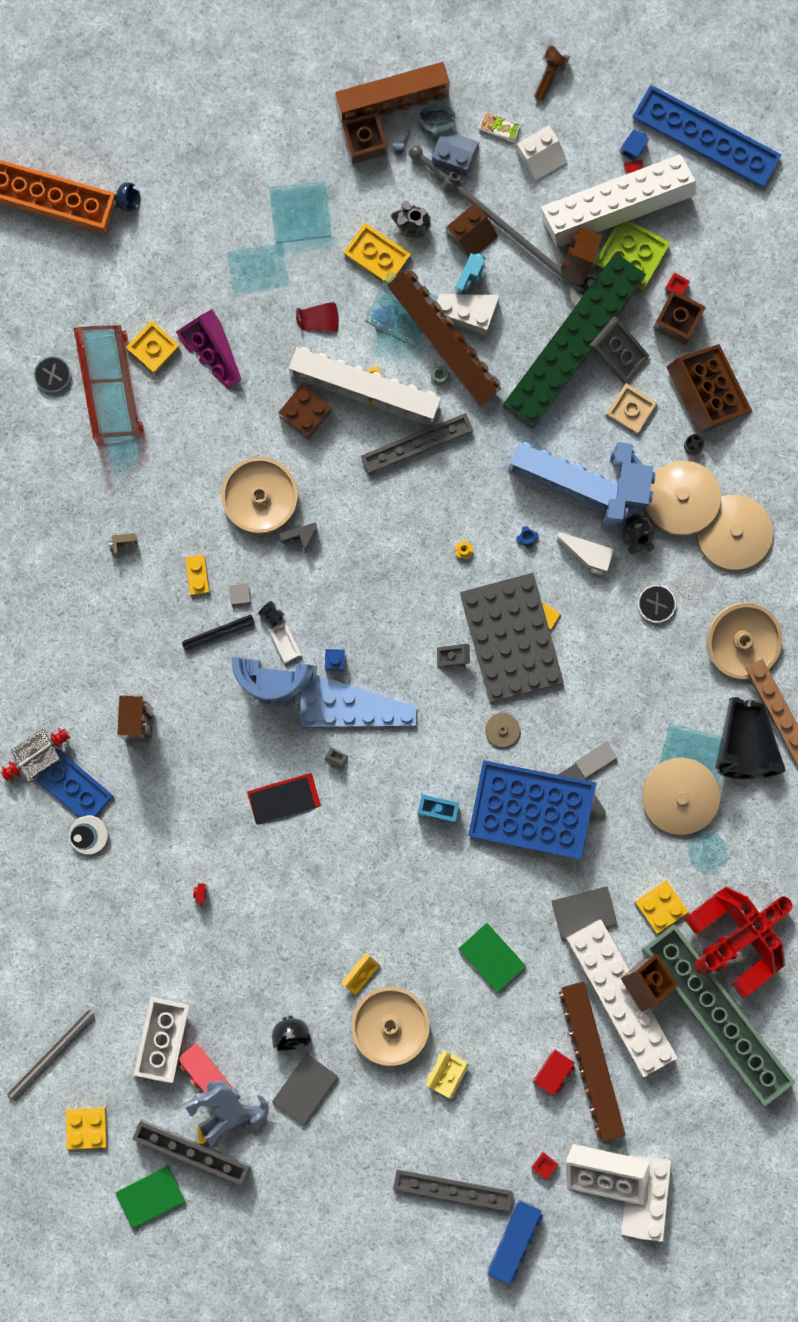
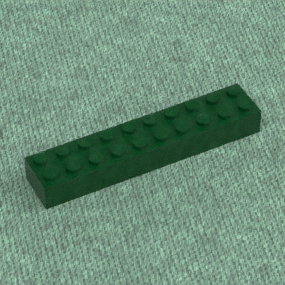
(572, 340)

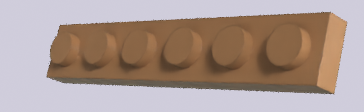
(775, 705)

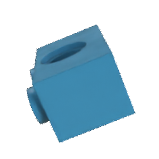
(438, 808)

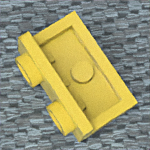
(447, 1074)

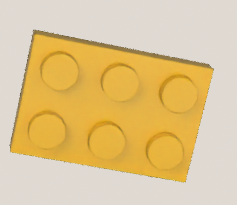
(376, 252)

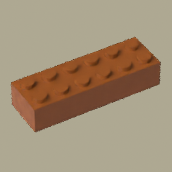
(394, 92)

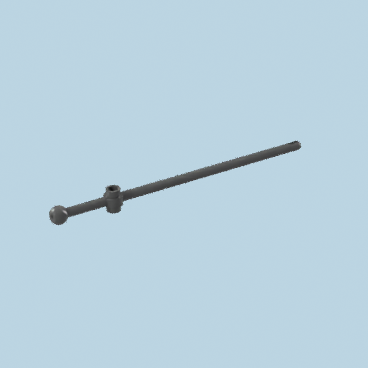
(451, 183)

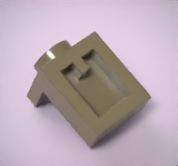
(124, 540)

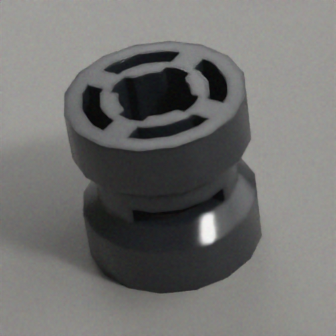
(270, 613)

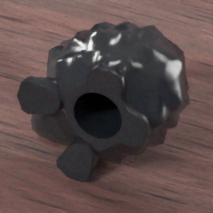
(412, 220)
(638, 534)

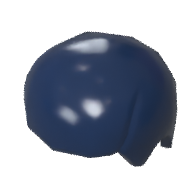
(128, 197)

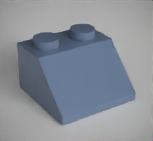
(454, 153)

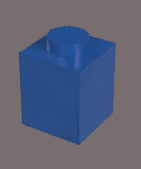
(634, 145)
(334, 659)

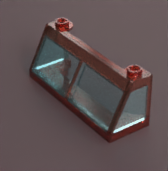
(107, 384)

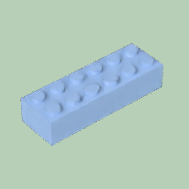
(562, 476)

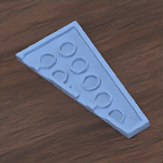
(341, 705)

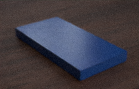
(75, 787)

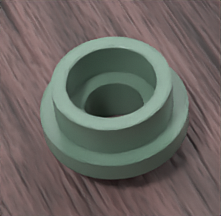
(442, 370)

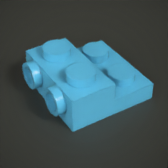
(471, 274)

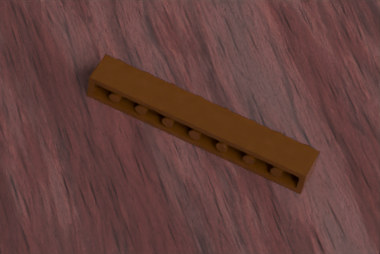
(444, 336)
(593, 1061)

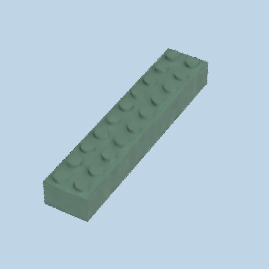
(721, 1018)

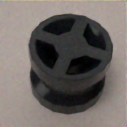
(697, 442)

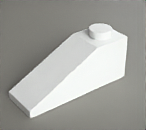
(590, 554)

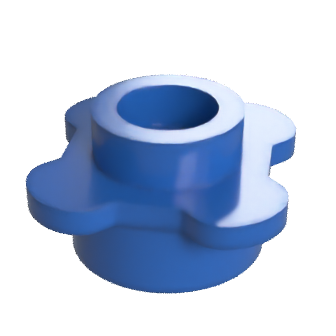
(527, 532)

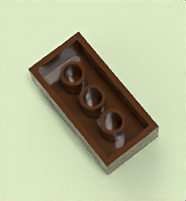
(134, 719)

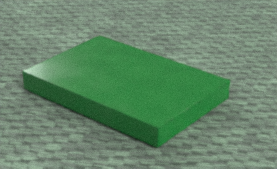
(492, 957)
(150, 1196)

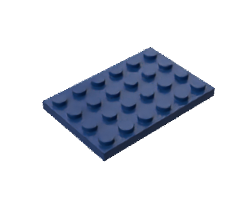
(532, 809)

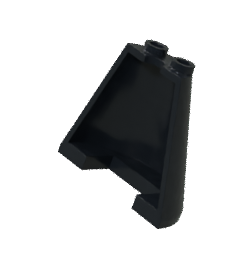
(748, 743)

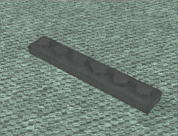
(417, 443)
(453, 1190)

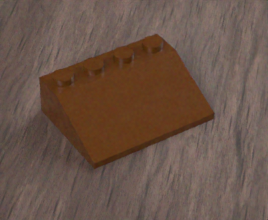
(708, 388)

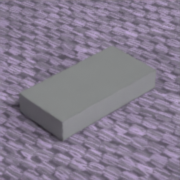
(595, 759)

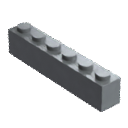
(191, 1152)

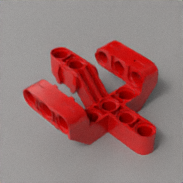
(734, 903)

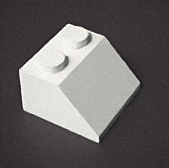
(541, 153)

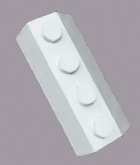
(161, 1039)
(607, 1174)
(648, 1220)

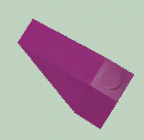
(209, 341)

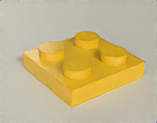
(152, 346)
(661, 906)
(86, 1128)

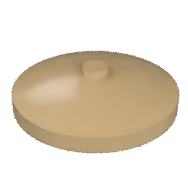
(259, 495)
(684, 498)
(737, 535)
(741, 637)
(681, 796)
(390, 1026)

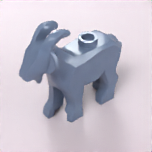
(227, 1110)

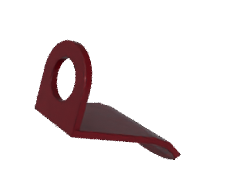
(319, 318)

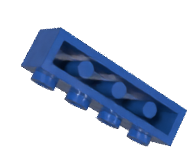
(514, 1241)

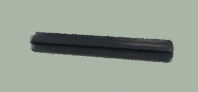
(218, 632)

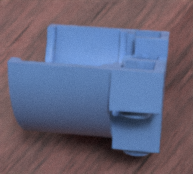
(632, 488)
(271, 683)

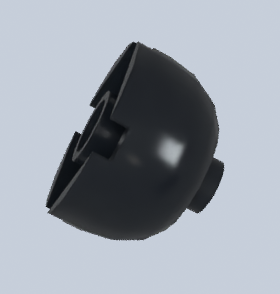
(290, 1033)

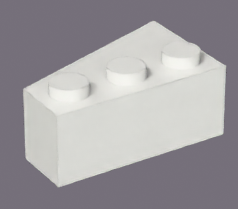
(469, 310)

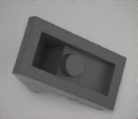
(305, 533)
(453, 655)

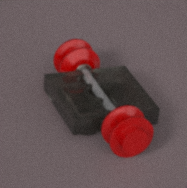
(36, 755)

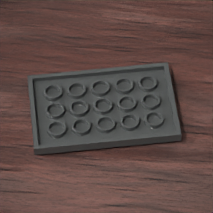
(511, 637)

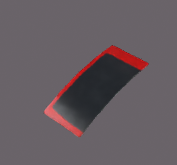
(283, 798)

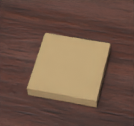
(631, 409)

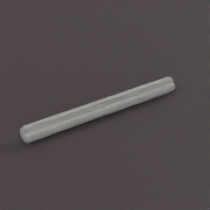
(50, 1053)

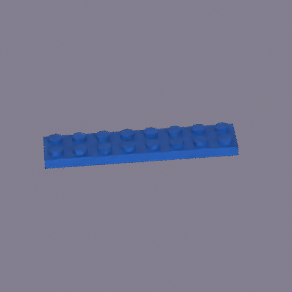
(706, 136)

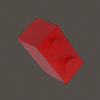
(553, 1072)

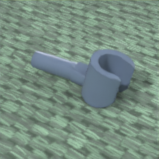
(398, 147)

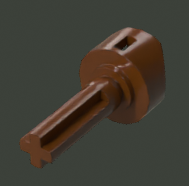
(554, 61)

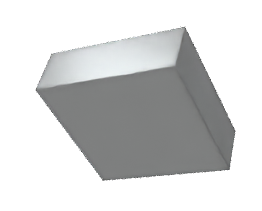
(239, 594)

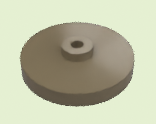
(502, 730)

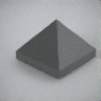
(335, 758)

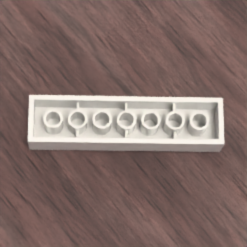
(619, 200)
(360, 385)
(603, 969)

